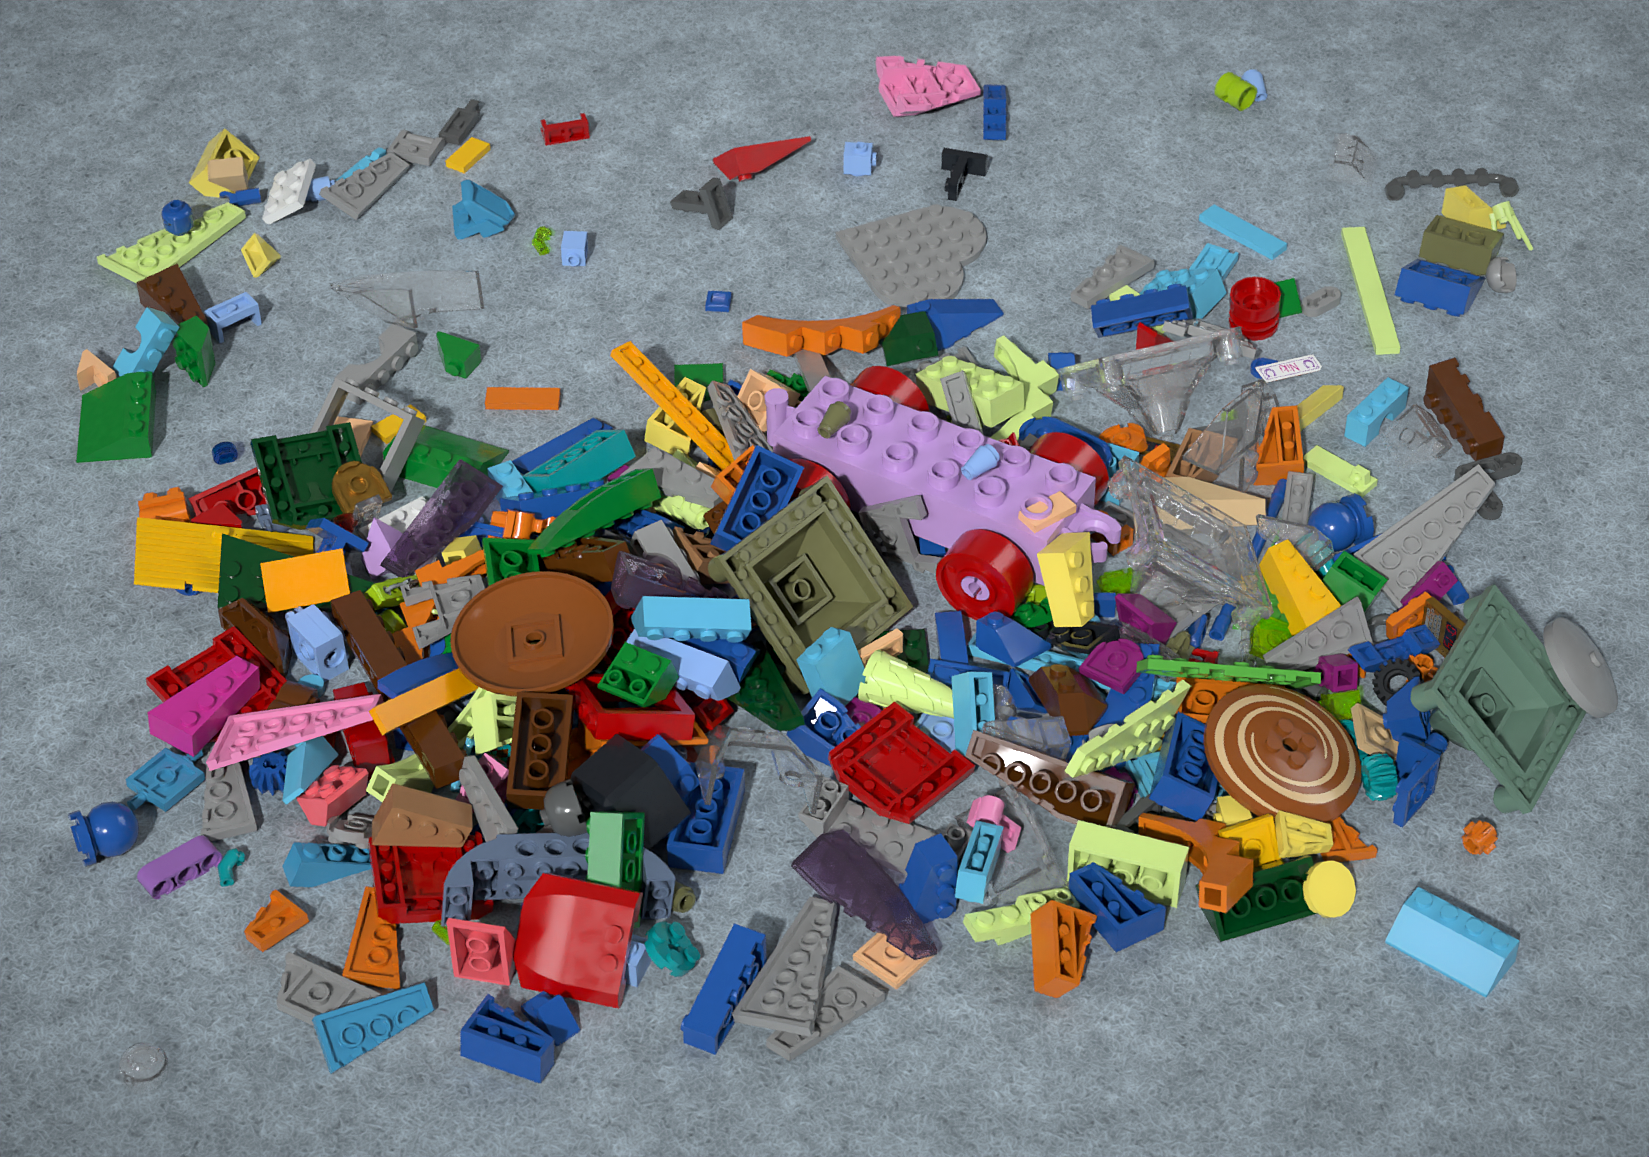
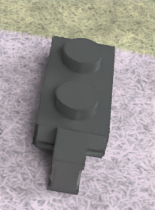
(461, 123)

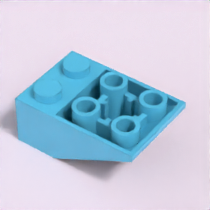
(1203, 287)

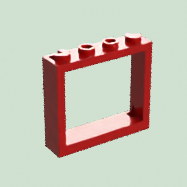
(671, 722)

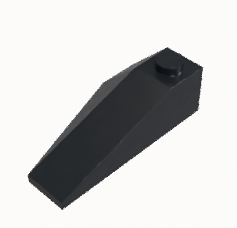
(1077, 640)

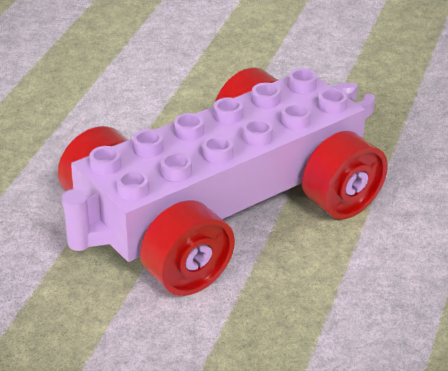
(904, 451)

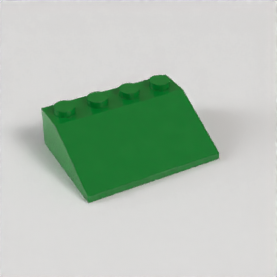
(118, 419)
(439, 451)

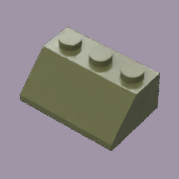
(1460, 244)

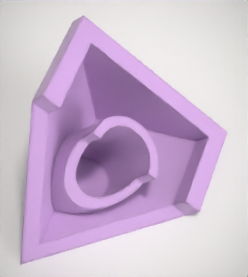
(381, 541)

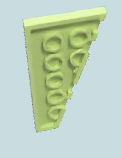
(164, 249)
(1133, 739)

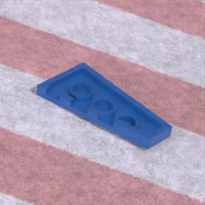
(548, 450)
(1139, 693)

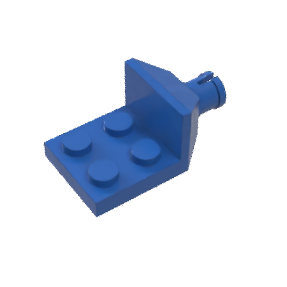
(1418, 768)

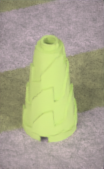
(681, 510)
(915, 691)

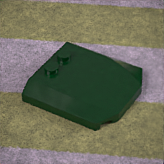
(300, 473)

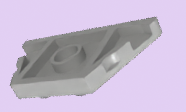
(313, 990)

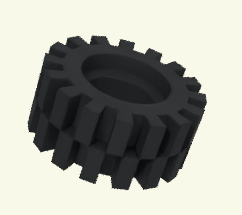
(1389, 671)

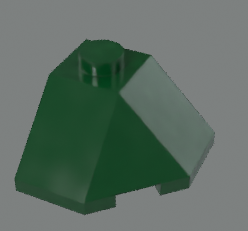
(910, 340)

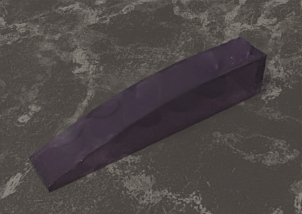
(446, 515)
(640, 577)
(854, 879)

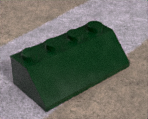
(1271, 901)

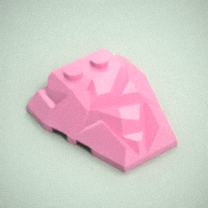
(920, 87)

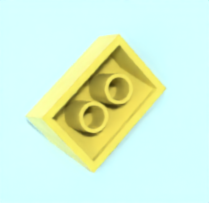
(222, 146)

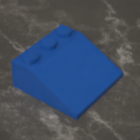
(1438, 287)

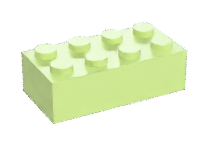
(994, 395)
(1139, 861)

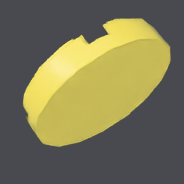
(1329, 889)

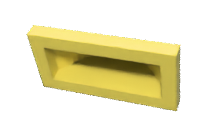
(259, 255)

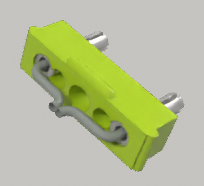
(389, 593)

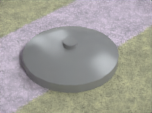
(1580, 667)

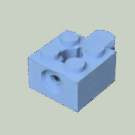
(317, 642)

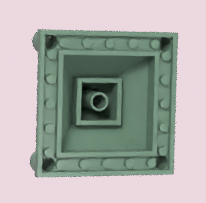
(1502, 701)

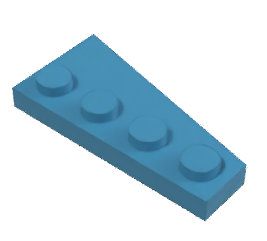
(364, 1025)

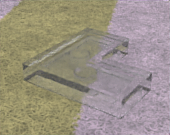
(366, 511)

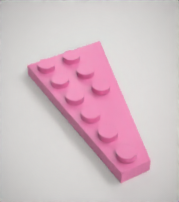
(274, 729)

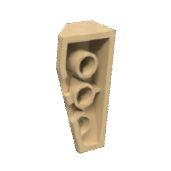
(1231, 502)

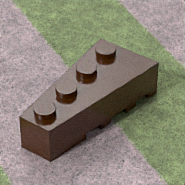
(170, 294)
(1462, 411)
(588, 559)

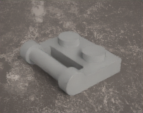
(416, 147)

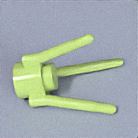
(1504, 213)

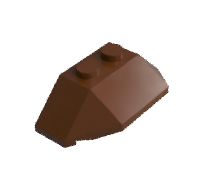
(259, 631)
(1069, 695)

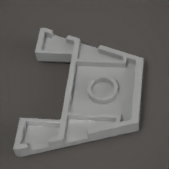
(1197, 327)
(891, 524)
(449, 601)

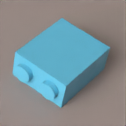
(833, 665)

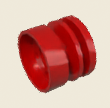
(1255, 307)

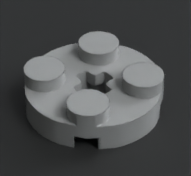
(353, 830)

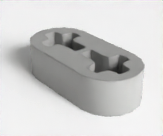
(1324, 299)

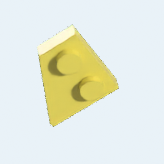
(1301, 835)

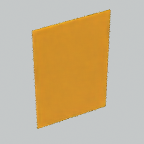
(304, 580)

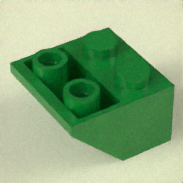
(194, 350)
(1353, 578)
(639, 676)

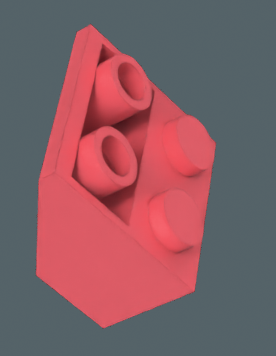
(333, 793)

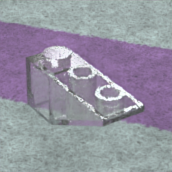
(1307, 540)
(1043, 734)

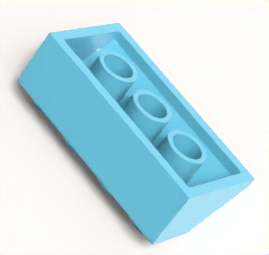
(692, 618)
(1453, 942)

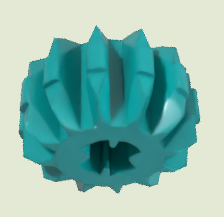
(1379, 777)

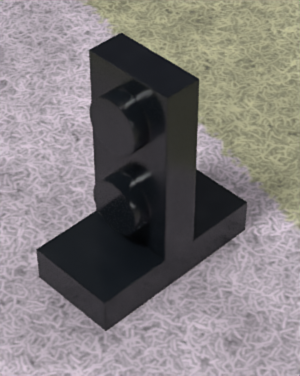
(961, 164)

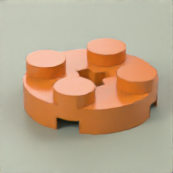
(1129, 437)

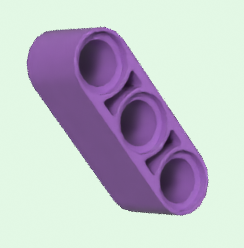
(178, 866)

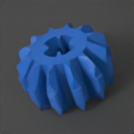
(269, 772)

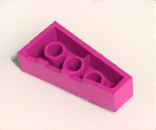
(203, 707)

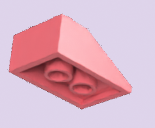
(481, 951)

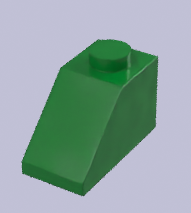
(458, 355)

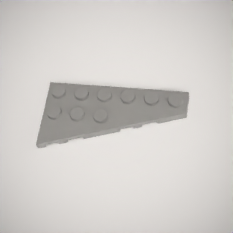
(735, 420)

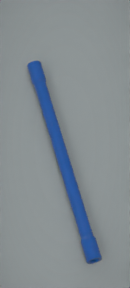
(1223, 620)

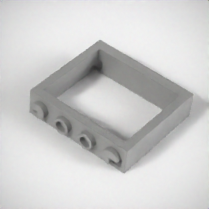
(404, 439)

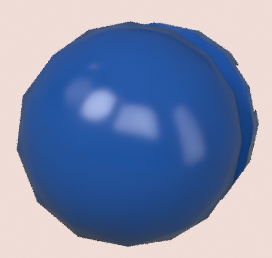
(1343, 522)
(106, 830)

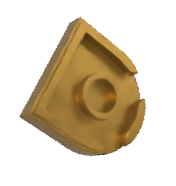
(357, 483)

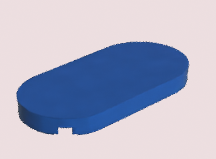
(1050, 424)

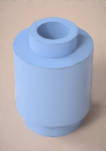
(315, 187)

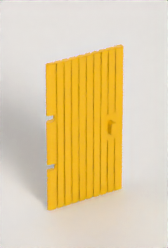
(189, 553)

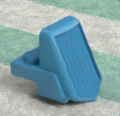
(480, 212)

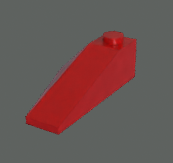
(747, 160)
(237, 494)

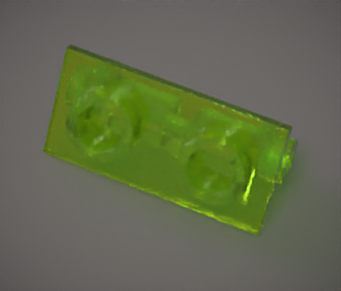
(1115, 582)

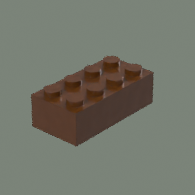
(539, 747)

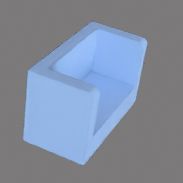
(231, 312)

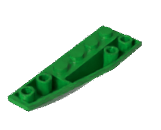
(599, 510)

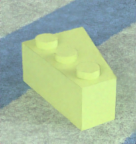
(493, 721)

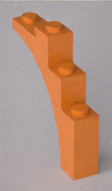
(819, 336)
(422, 612)
(1224, 873)

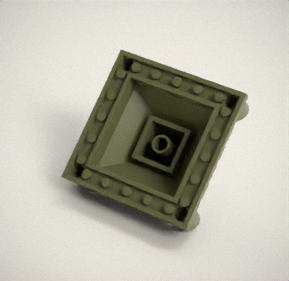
(812, 573)

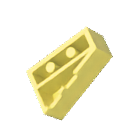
(664, 432)
(1068, 579)

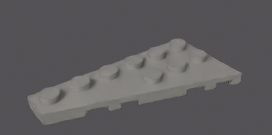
(1426, 534)
(791, 980)

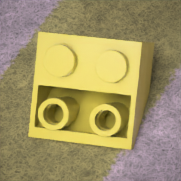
(1465, 206)

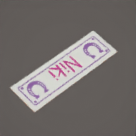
(1289, 368)

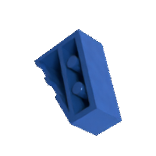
(931, 879)
(1121, 914)

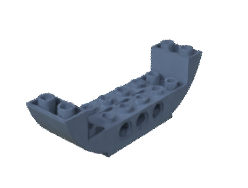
(515, 862)

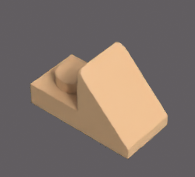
(93, 370)

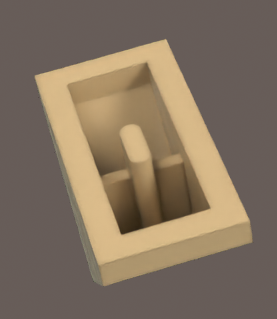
(228, 173)

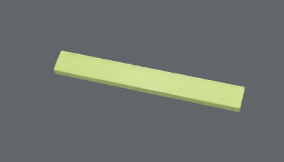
(1370, 291)

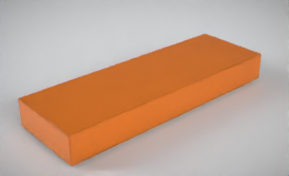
(522, 398)

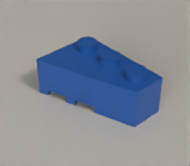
(506, 1043)

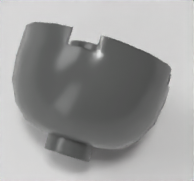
(564, 810)

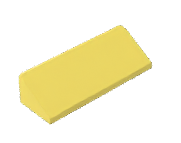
(1318, 403)

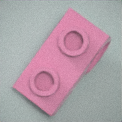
(990, 810)

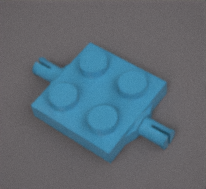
(164, 779)

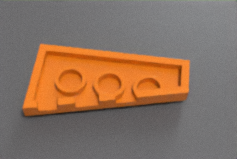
(373, 948)

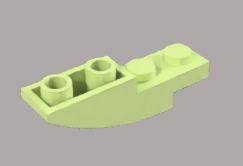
(1013, 921)

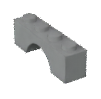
(396, 347)
(658, 545)

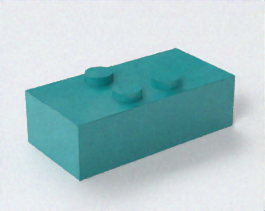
(583, 461)

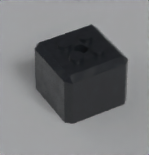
(629, 780)

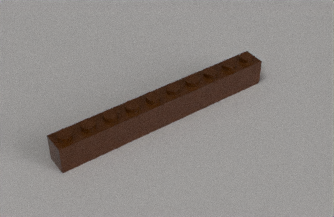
(379, 657)

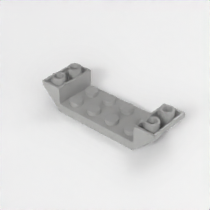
(883, 838)

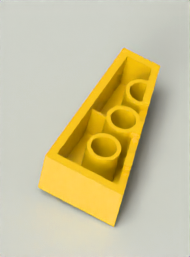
(1296, 587)

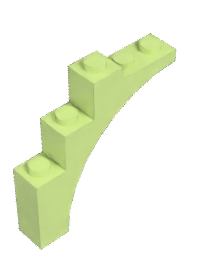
(1038, 381)
(410, 770)

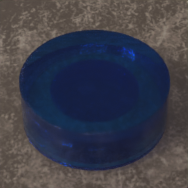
(224, 453)

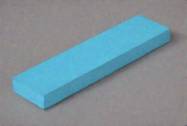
(1243, 232)

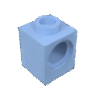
(574, 248)

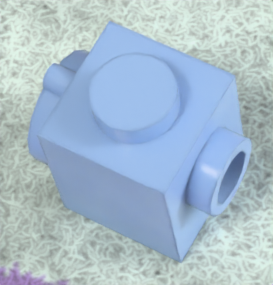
(859, 158)

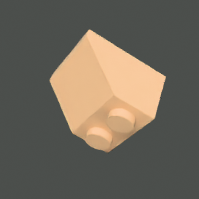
(753, 395)

